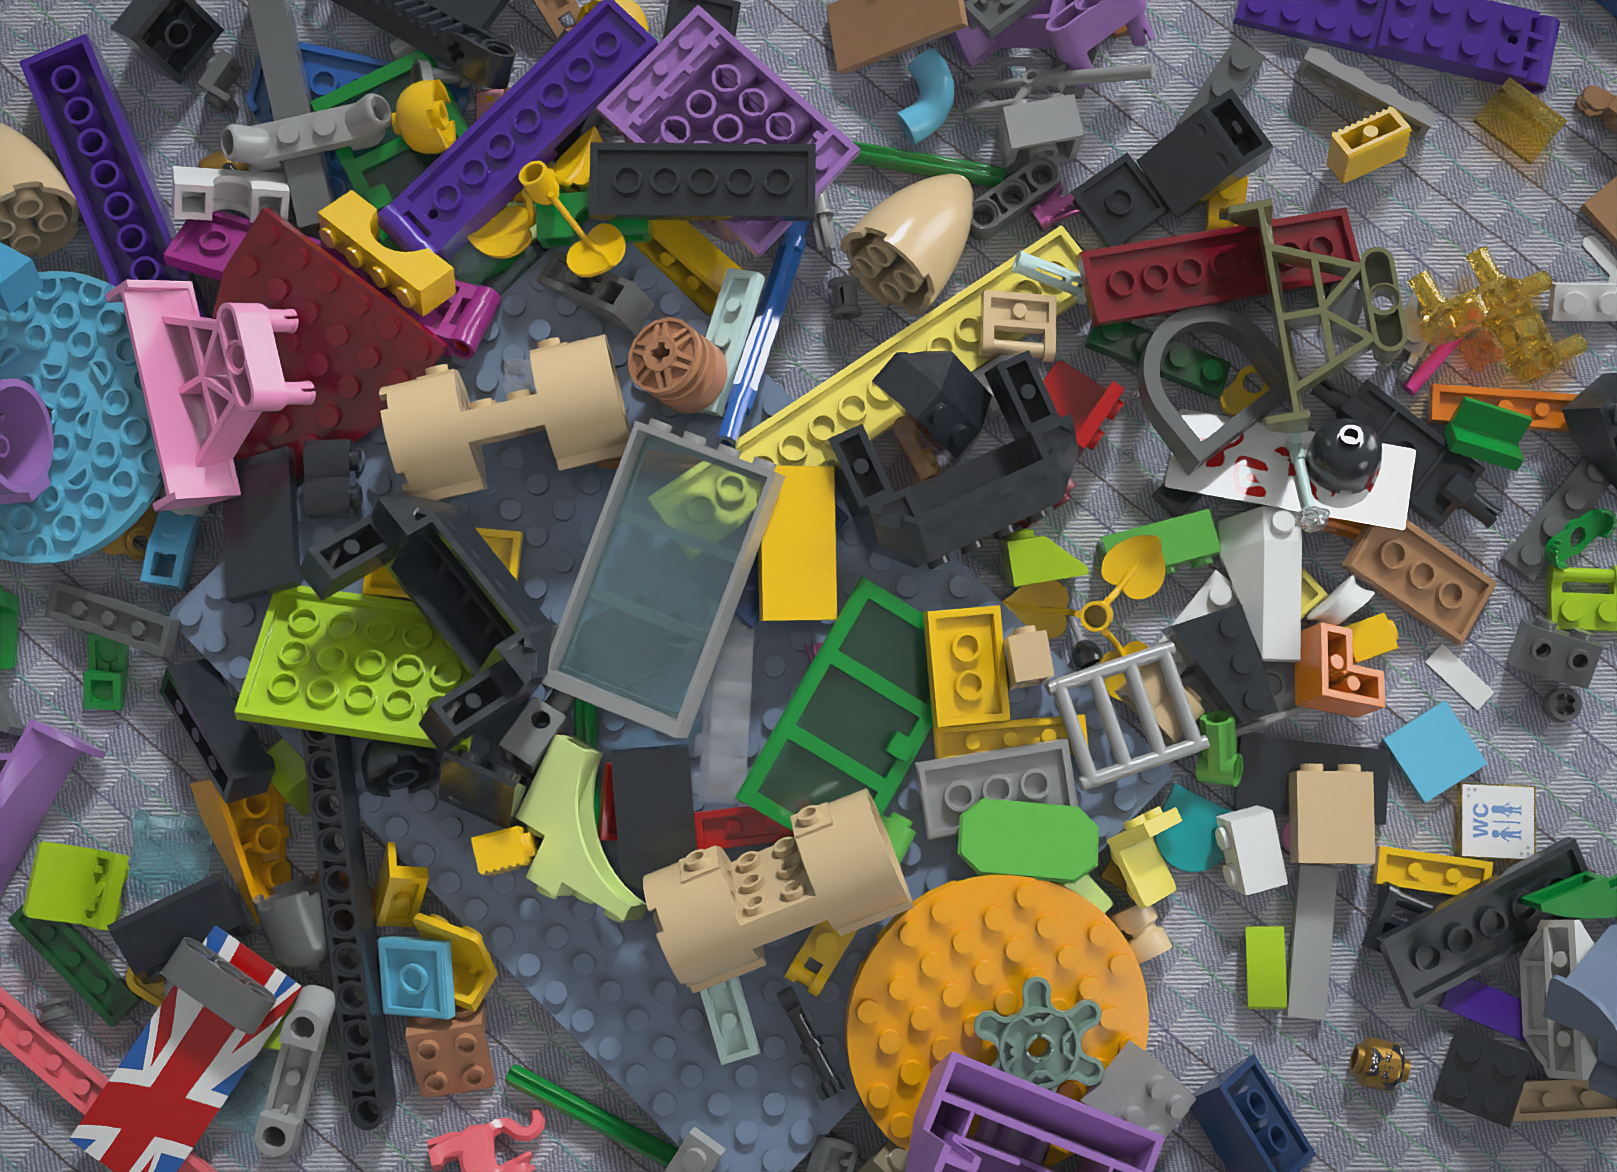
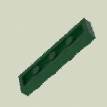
(1178, 361)
(79, 965)

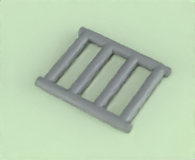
(1124, 764)

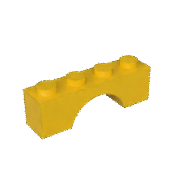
(415, 278)

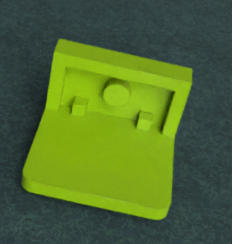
(76, 885)

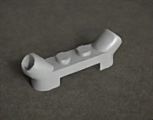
(269, 143)
(295, 1072)

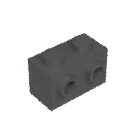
(1555, 652)

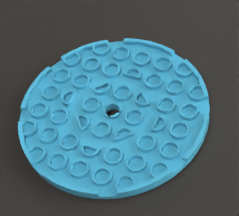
(104, 449)

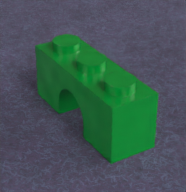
(556, 232)

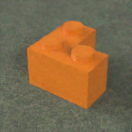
(1329, 679)

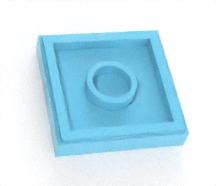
(1434, 752)
(416, 977)

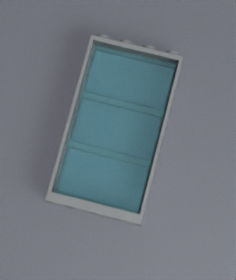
(662, 577)

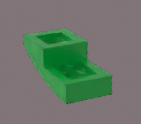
(106, 674)

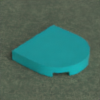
(1192, 842)

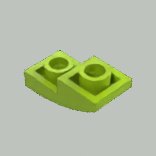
(1266, 967)

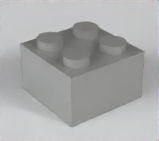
(1039, 130)
(1140, 1092)

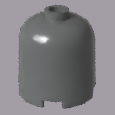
(295, 923)

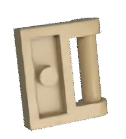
(1018, 314)

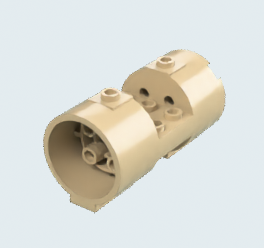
(440, 433)
(723, 912)

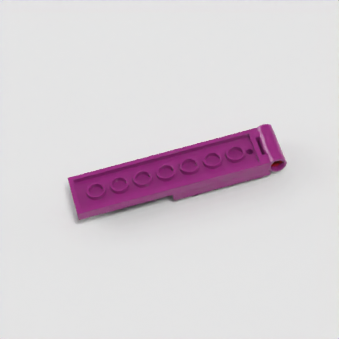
(460, 321)

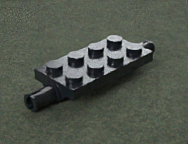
(1439, 477)

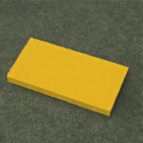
(800, 548)

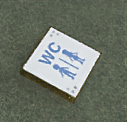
(1495, 821)

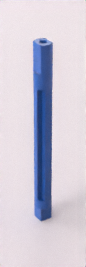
(763, 333)

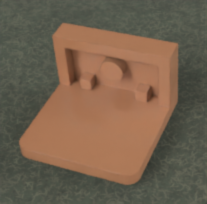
(450, 1053)

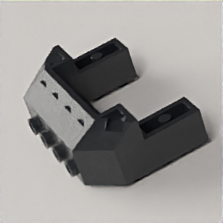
(972, 499)
(462, 595)

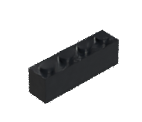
(208, 719)

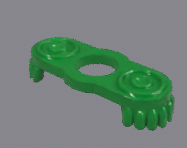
(1592, 525)

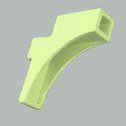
(562, 814)

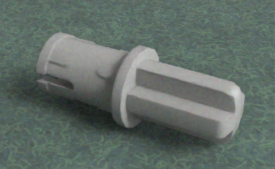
(822, 226)

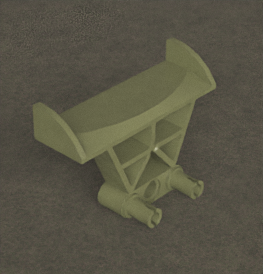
(1376, 278)

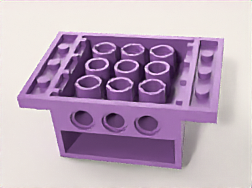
(715, 90)

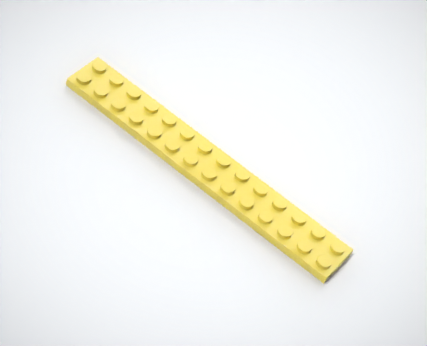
(853, 399)

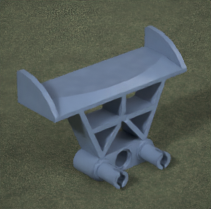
(1589, 1005)

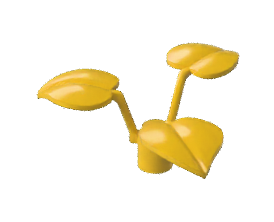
(509, 229)
(1132, 565)

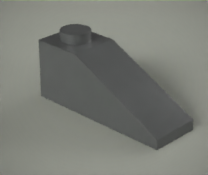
(604, 295)

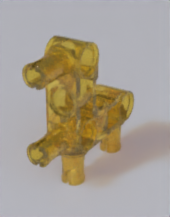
(1504, 308)

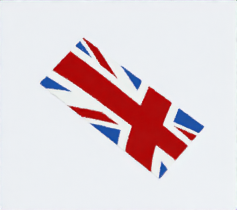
(179, 1073)

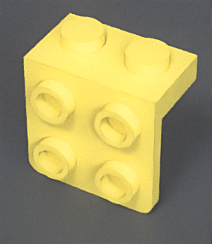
(1140, 858)

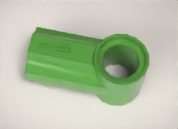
(1220, 761)

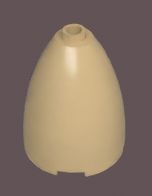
(35, 189)
(923, 226)

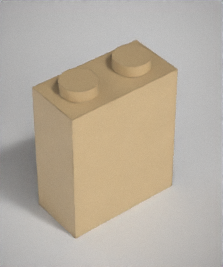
(1331, 815)

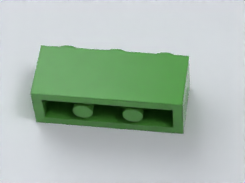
(1183, 540)

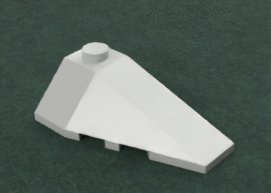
(1265, 571)

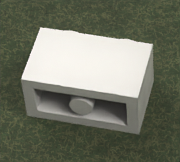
(1251, 850)

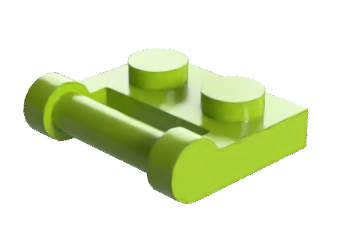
(1582, 610)

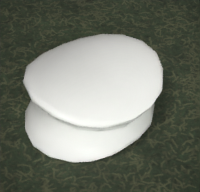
(1341, 603)

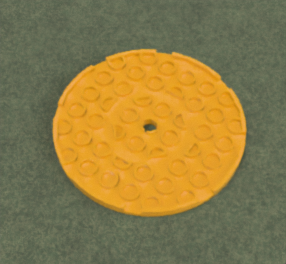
(970, 953)

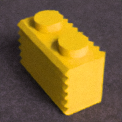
(1368, 145)
(504, 850)

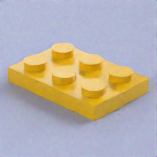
(966, 666)

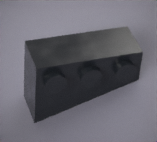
(1226, 662)

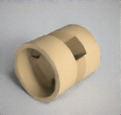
(1141, 931)

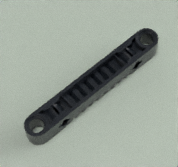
(467, 50)

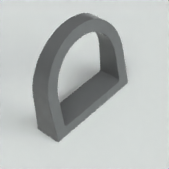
(1172, 428)

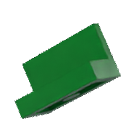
(1487, 433)

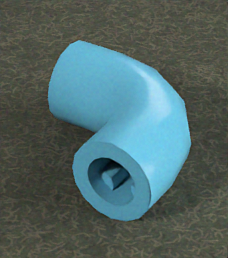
(934, 98)

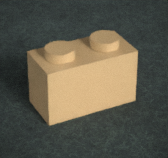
(1027, 658)

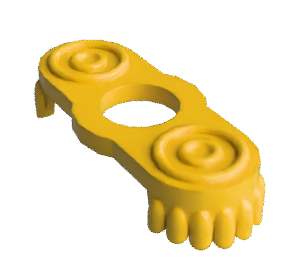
(1236, 397)

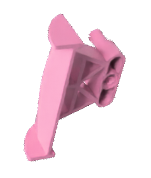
(204, 383)

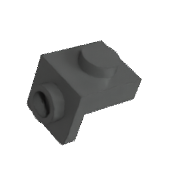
(218, 78)

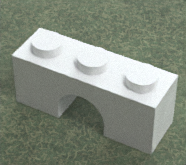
(207, 190)

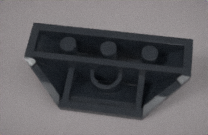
(938, 397)

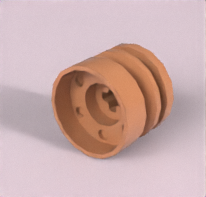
(677, 365)

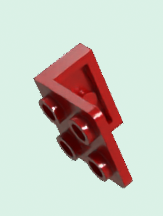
(1084, 400)

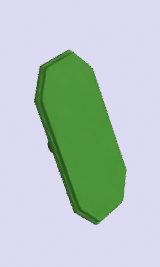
(1028, 840)

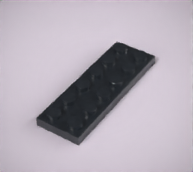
(702, 181)
(1475, 926)

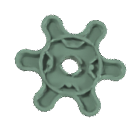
(1061, 1029)

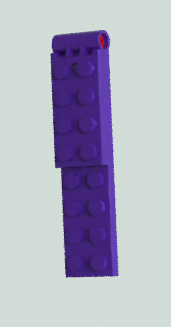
(1450, 36)
(524, 126)

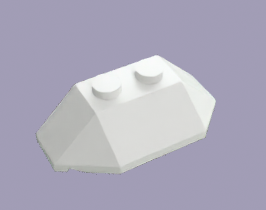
(1554, 951)

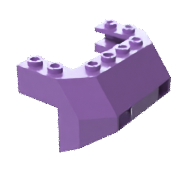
(1016, 1126)

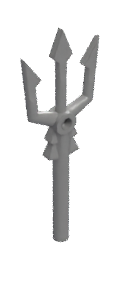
(1039, 81)

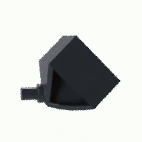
(168, 34)

